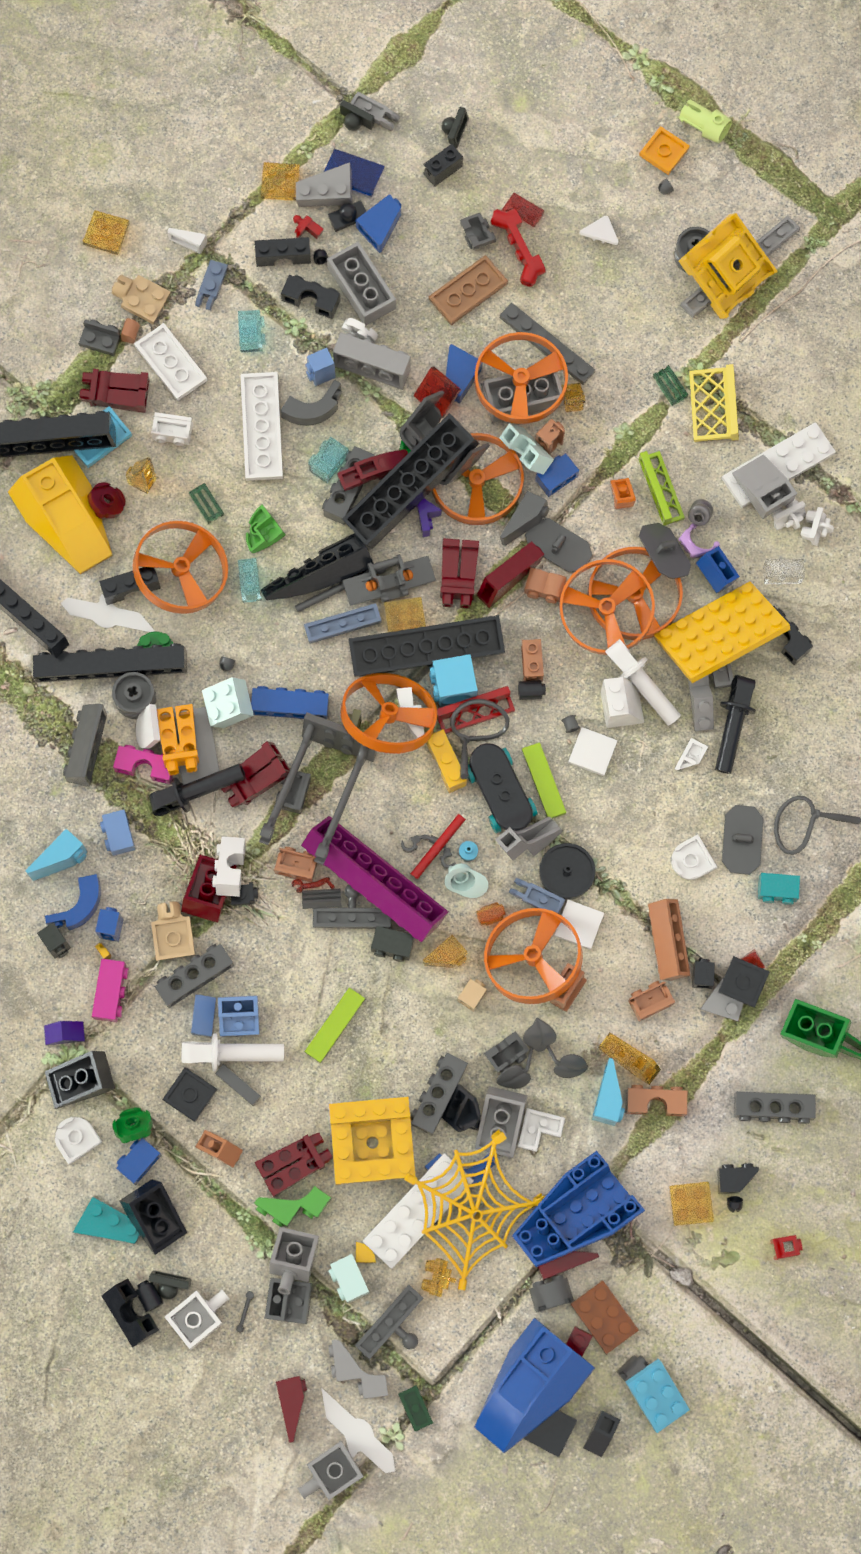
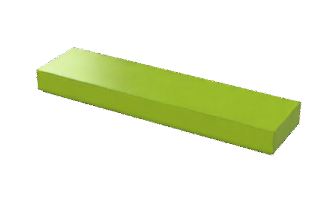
(543, 780)
(334, 1025)

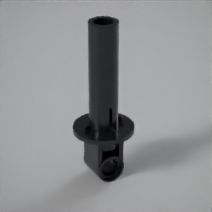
(737, 708)
(179, 795)

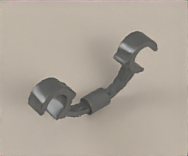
(432, 839)

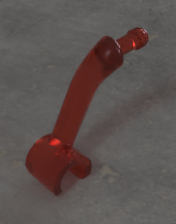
(312, 884)

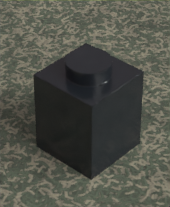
(703, 974)

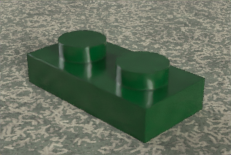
(415, 1408)

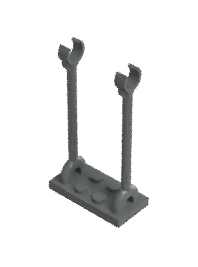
(331, 736)

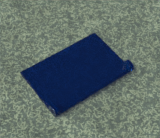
(364, 172)

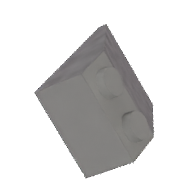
(503, 1112)

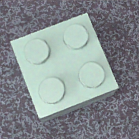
(227, 702)
(349, 1279)

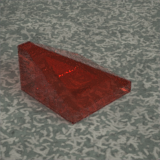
(753, 958)

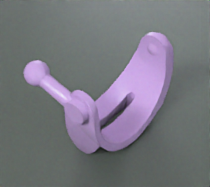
(690, 547)

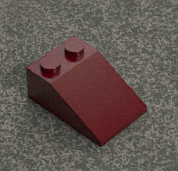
(200, 896)

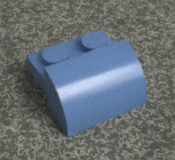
(238, 1015)

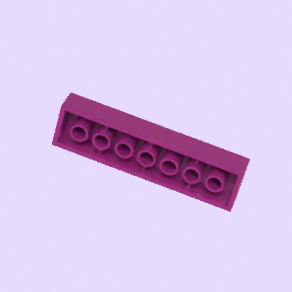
(377, 881)

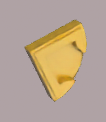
(103, 951)
(364, 1254)

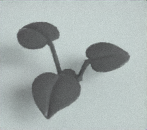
(539, 1037)

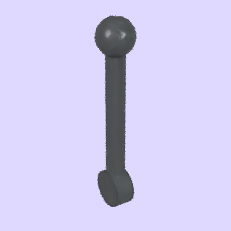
(249, 1295)

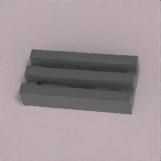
(321, 898)

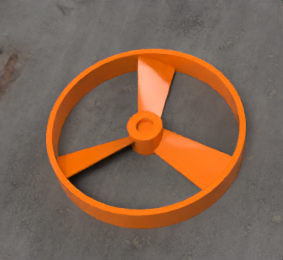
(521, 377)
(505, 464)
(180, 567)
(607, 606)
(641, 608)
(390, 713)
(533, 955)

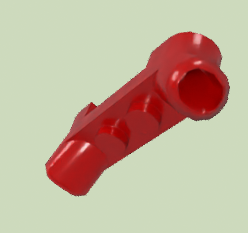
(533, 265)

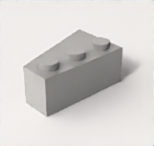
(326, 188)

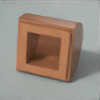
(130, 331)

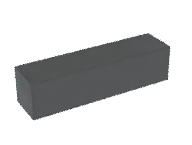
(238, 1085)

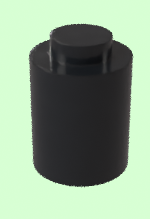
(531, 690)
(149, 1296)

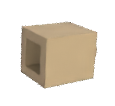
(472, 994)

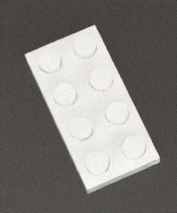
(170, 362)

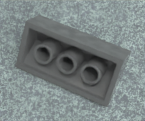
(86, 744)

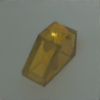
(447, 954)

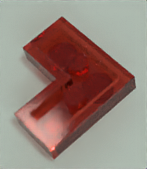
(527, 211)

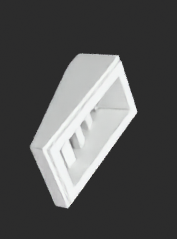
(190, 240)

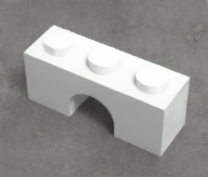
(230, 853)

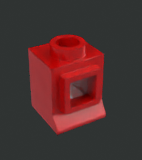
(787, 1247)

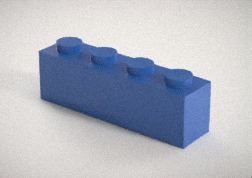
(289, 703)

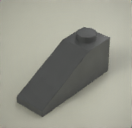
(526, 516)

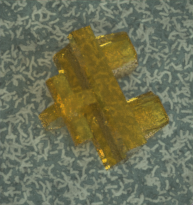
(440, 1278)

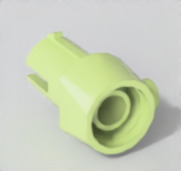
(712, 124)

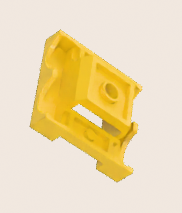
(721, 247)
(369, 1119)

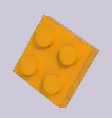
(664, 150)

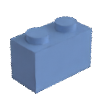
(320, 367)
(118, 832)

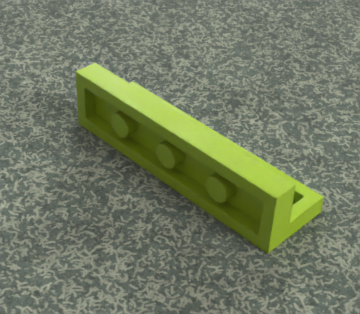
(657, 489)

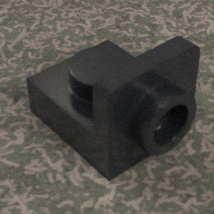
(248, 894)

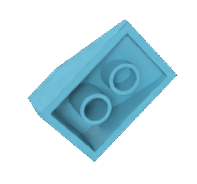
(60, 855)
(609, 1098)

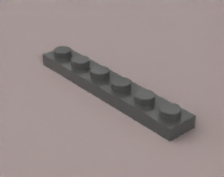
(523, 323)

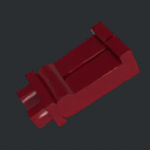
(116, 390)
(463, 586)
(262, 772)
(308, 1163)

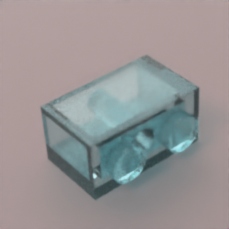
(250, 331)
(328, 459)
(249, 580)

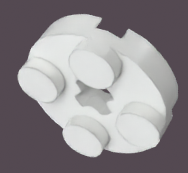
(358, 329)

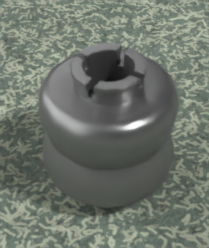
(700, 512)

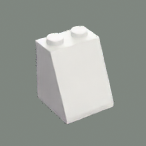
(621, 703)

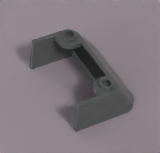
(422, 422)

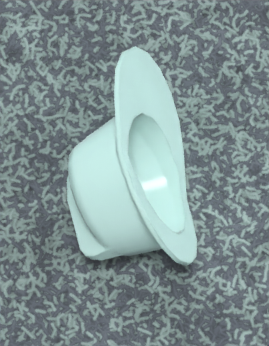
(465, 881)

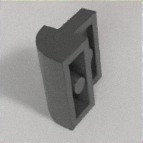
(289, 1307)

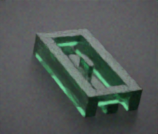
(662, 372)
(214, 516)

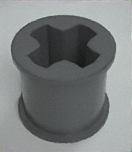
(570, 723)

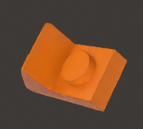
(623, 493)

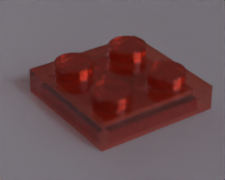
(435, 382)

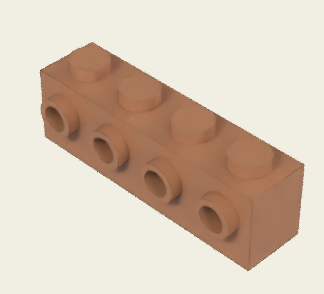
(669, 939)

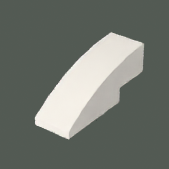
(405, 699)

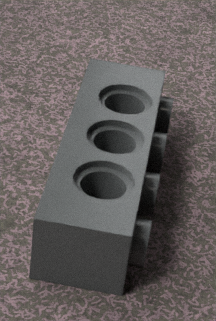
(335, 510)
(189, 986)
(805, 1102)
(429, 1123)

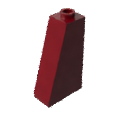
(509, 574)

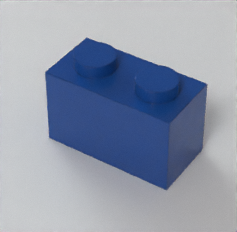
(557, 475)
(717, 569)
(109, 924)
(138, 1160)

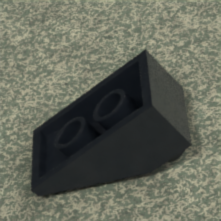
(80, 1079)
(153, 1215)

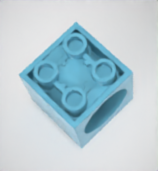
(453, 680)

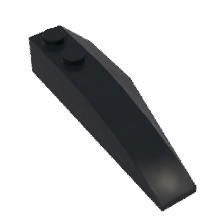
(330, 567)

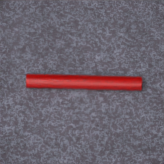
(438, 846)

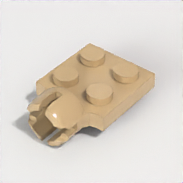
(140, 296)
(172, 933)

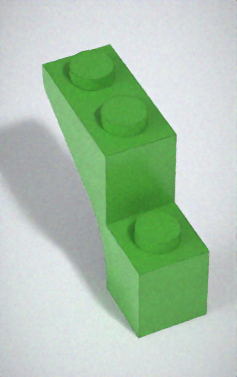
(285, 1210)

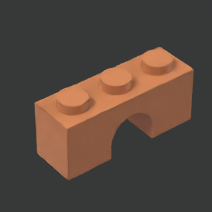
(673, 1100)

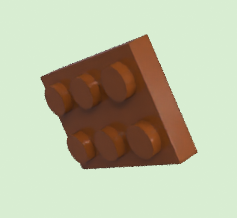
(604, 1317)

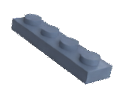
(342, 623)

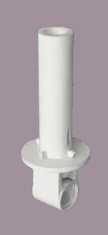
(634, 671)
(215, 1052)

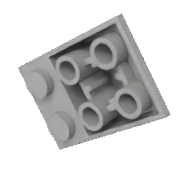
(765, 486)

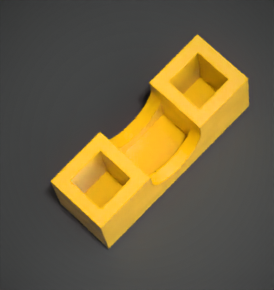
(446, 759)

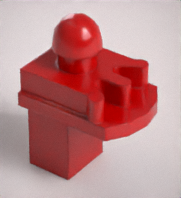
(308, 225)

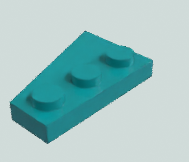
(106, 1222)

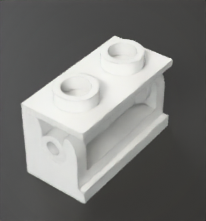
(172, 429)

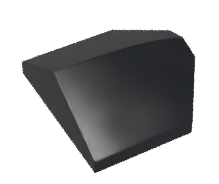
(462, 1110)

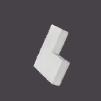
(537, 1123)

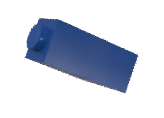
(380, 222)
(461, 370)

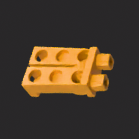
(176, 753)

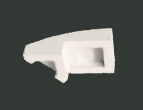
(692, 754)

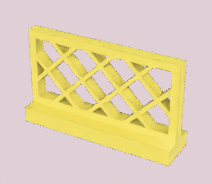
(730, 404)

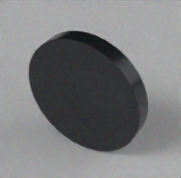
(567, 870)

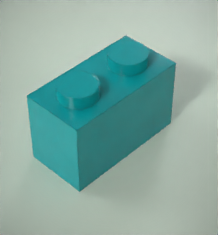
(778, 888)

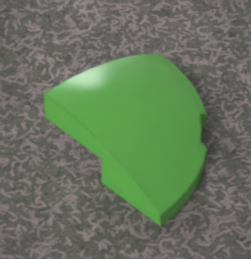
(263, 530)

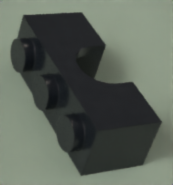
(291, 248)
(297, 289)
(119, 586)
(798, 645)
(119, 1301)

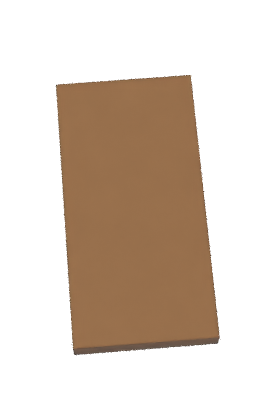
(468, 290)

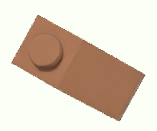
(219, 1148)

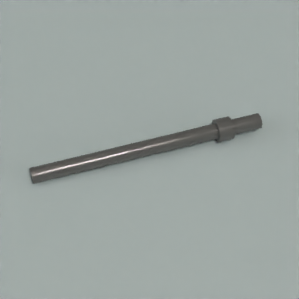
(328, 593)

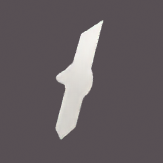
(106, 615)
(358, 1434)

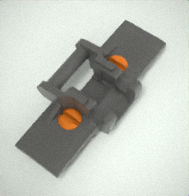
(392, 586)

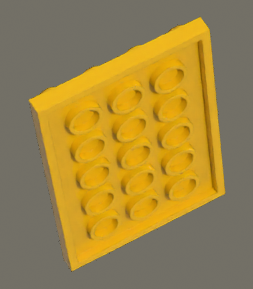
(721, 632)

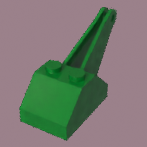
(819, 1031)

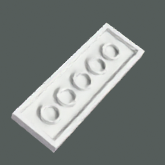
(261, 426)
(790, 457)
(406, 1220)

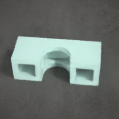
(533, 455)

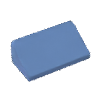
(203, 1015)

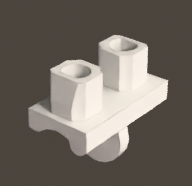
(791, 516)
(820, 526)

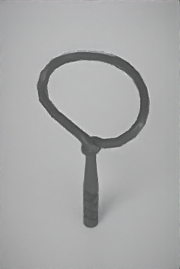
(464, 739)
(815, 815)

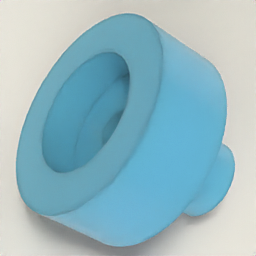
(468, 855)

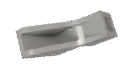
(701, 704)
(532, 838)
(347, 1369)

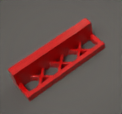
(494, 696)

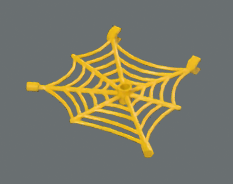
(497, 1138)

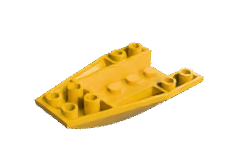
(58, 509)

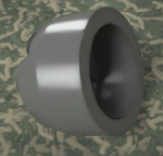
(665, 187)
(226, 663)

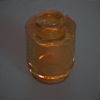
(490, 914)

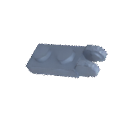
(211, 283)
(537, 896)

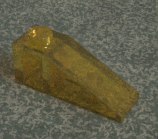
(141, 475)
(630, 1058)

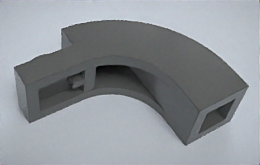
(312, 413)

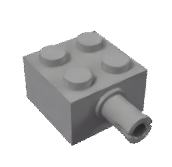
(293, 1257)
(331, 1472)

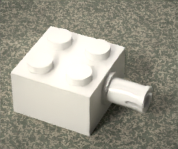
(196, 1317)

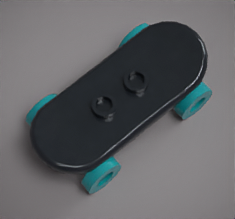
(501, 788)

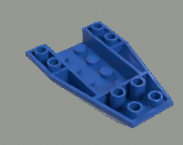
(577, 1212)
(531, 1386)

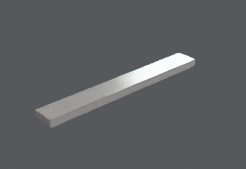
(769, 243)

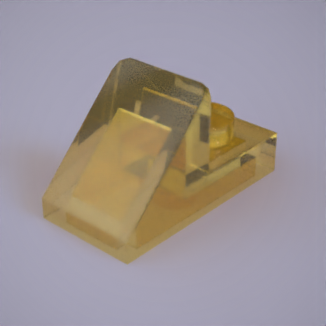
(574, 397)

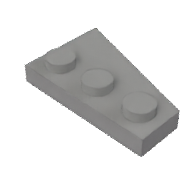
(722, 1005)

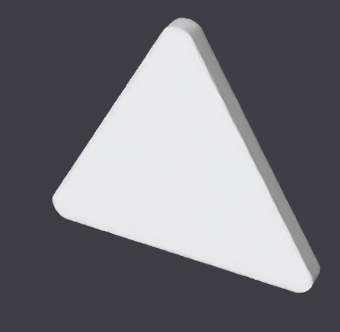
(601, 230)

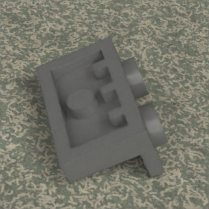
(100, 337)

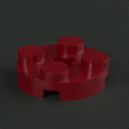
(100, 507)

